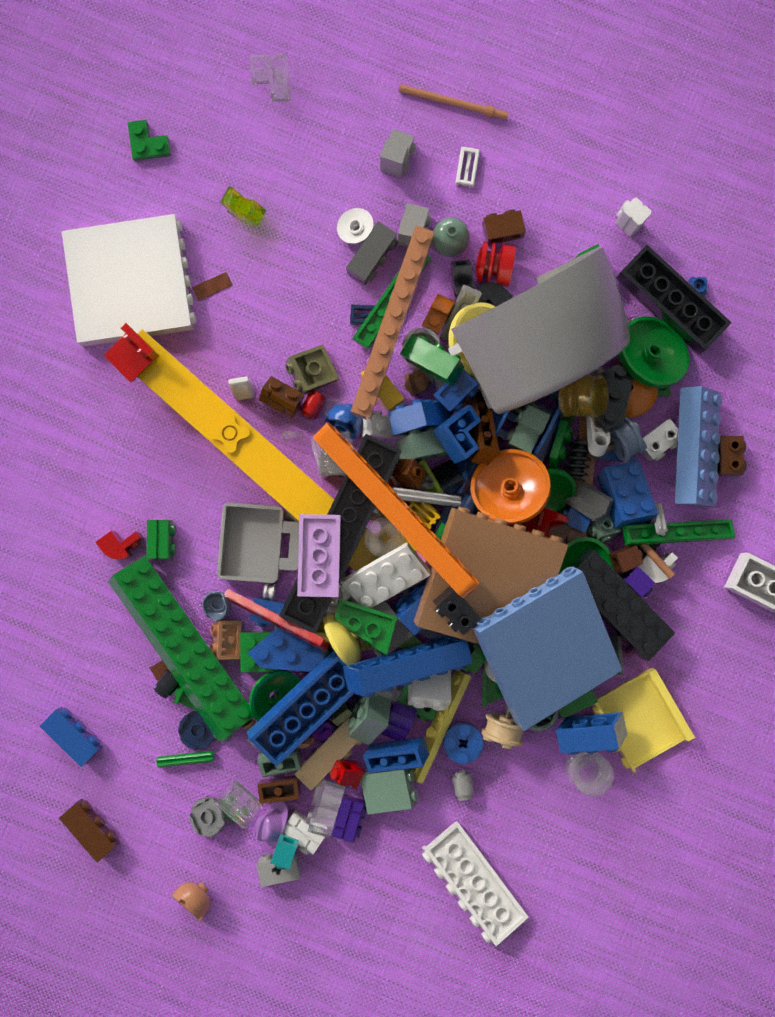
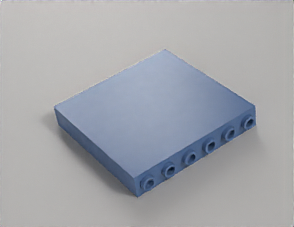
(547, 647)

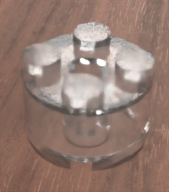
(376, 530)

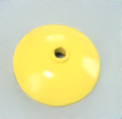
(342, 640)

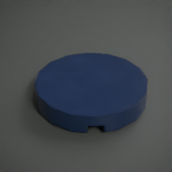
(194, 731)

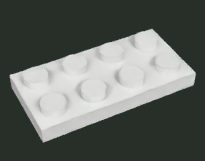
(386, 576)

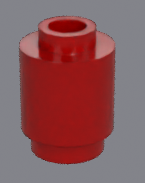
(313, 405)

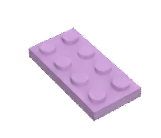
(319, 555)

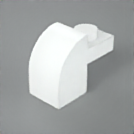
(653, 570)

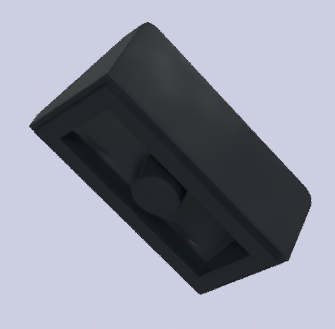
(448, 477)

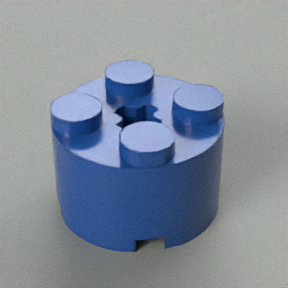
(463, 753)

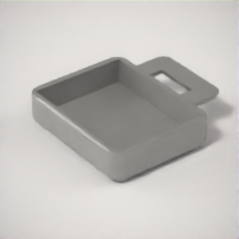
(253, 543)

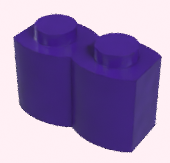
(399, 722)

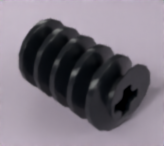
(578, 459)

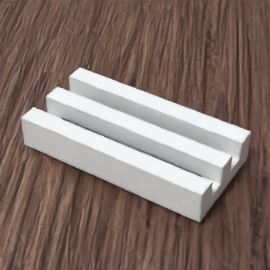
(464, 182)

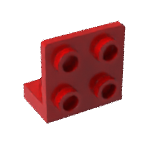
(130, 354)

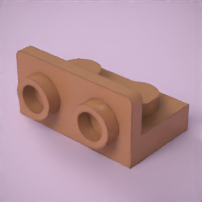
(226, 639)

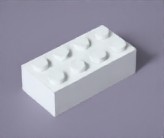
(753, 580)

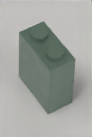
(389, 791)

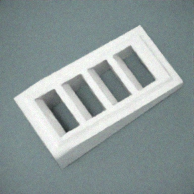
(241, 388)

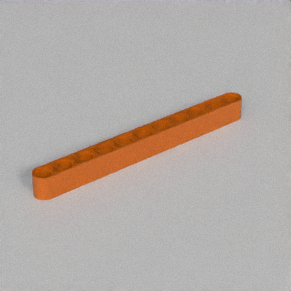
(396, 510)

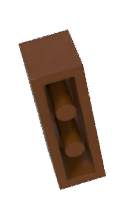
(89, 829)

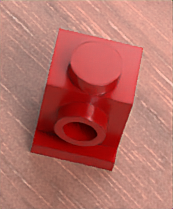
(347, 773)

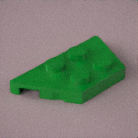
(563, 437)

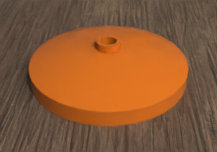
(511, 470)

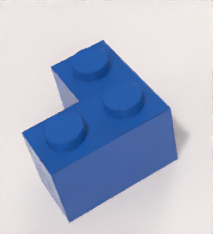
(454, 434)

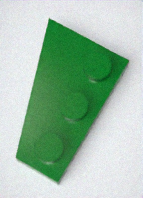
(367, 624)

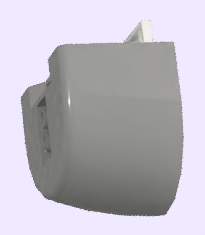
(546, 333)

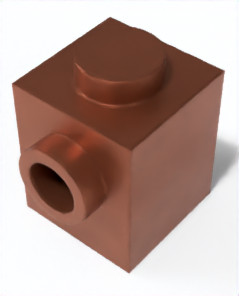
(626, 558)

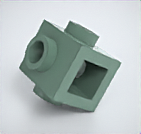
(603, 530)

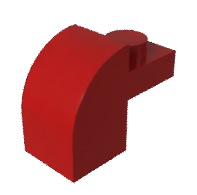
(115, 548)

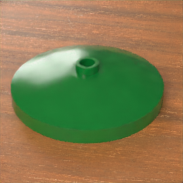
(654, 353)

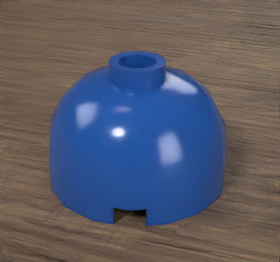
(343, 421)

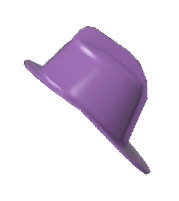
(272, 824)

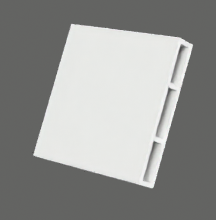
(128, 276)

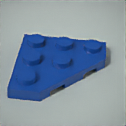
(286, 652)

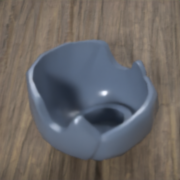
(216, 605)

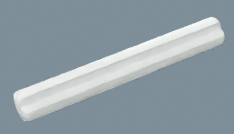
(428, 497)

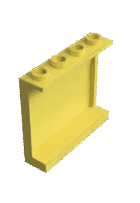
(649, 716)

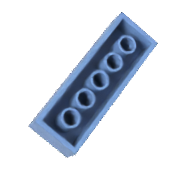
(698, 447)

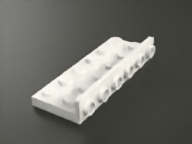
(474, 884)

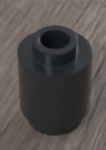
(166, 684)

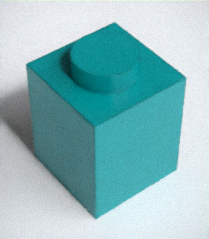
(284, 852)

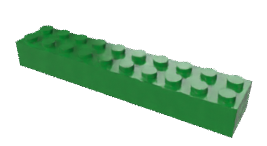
(181, 648)

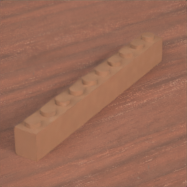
(392, 323)

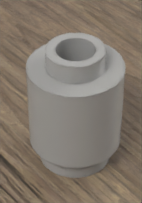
(463, 785)

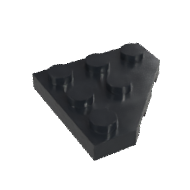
(619, 389)

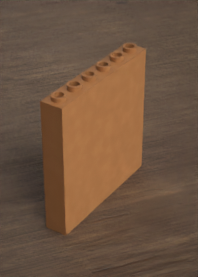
(499, 556)

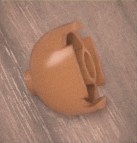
(193, 898)

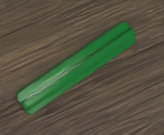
(185, 759)

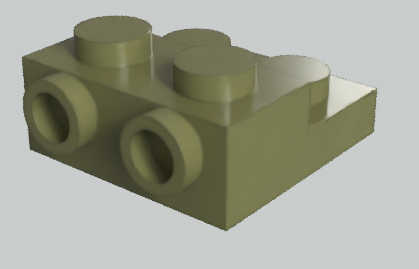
(311, 369)

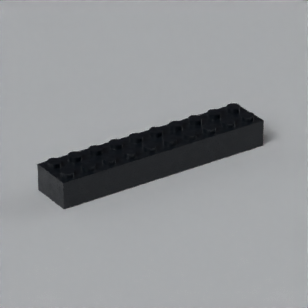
(355, 514)

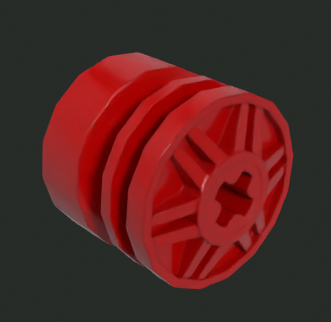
(495, 263)

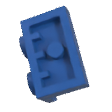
(453, 396)

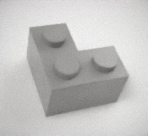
(396, 153)
(412, 217)

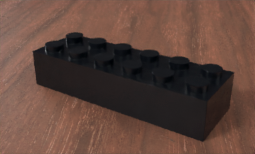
(673, 299)
(623, 608)

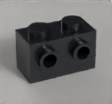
(457, 610)

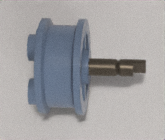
(626, 441)

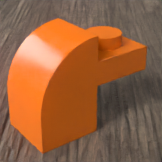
(438, 313)

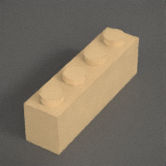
(322, 760)

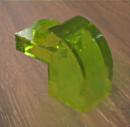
(242, 208)

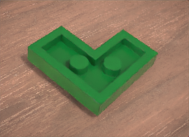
(144, 146)

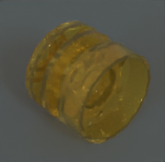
(584, 397)

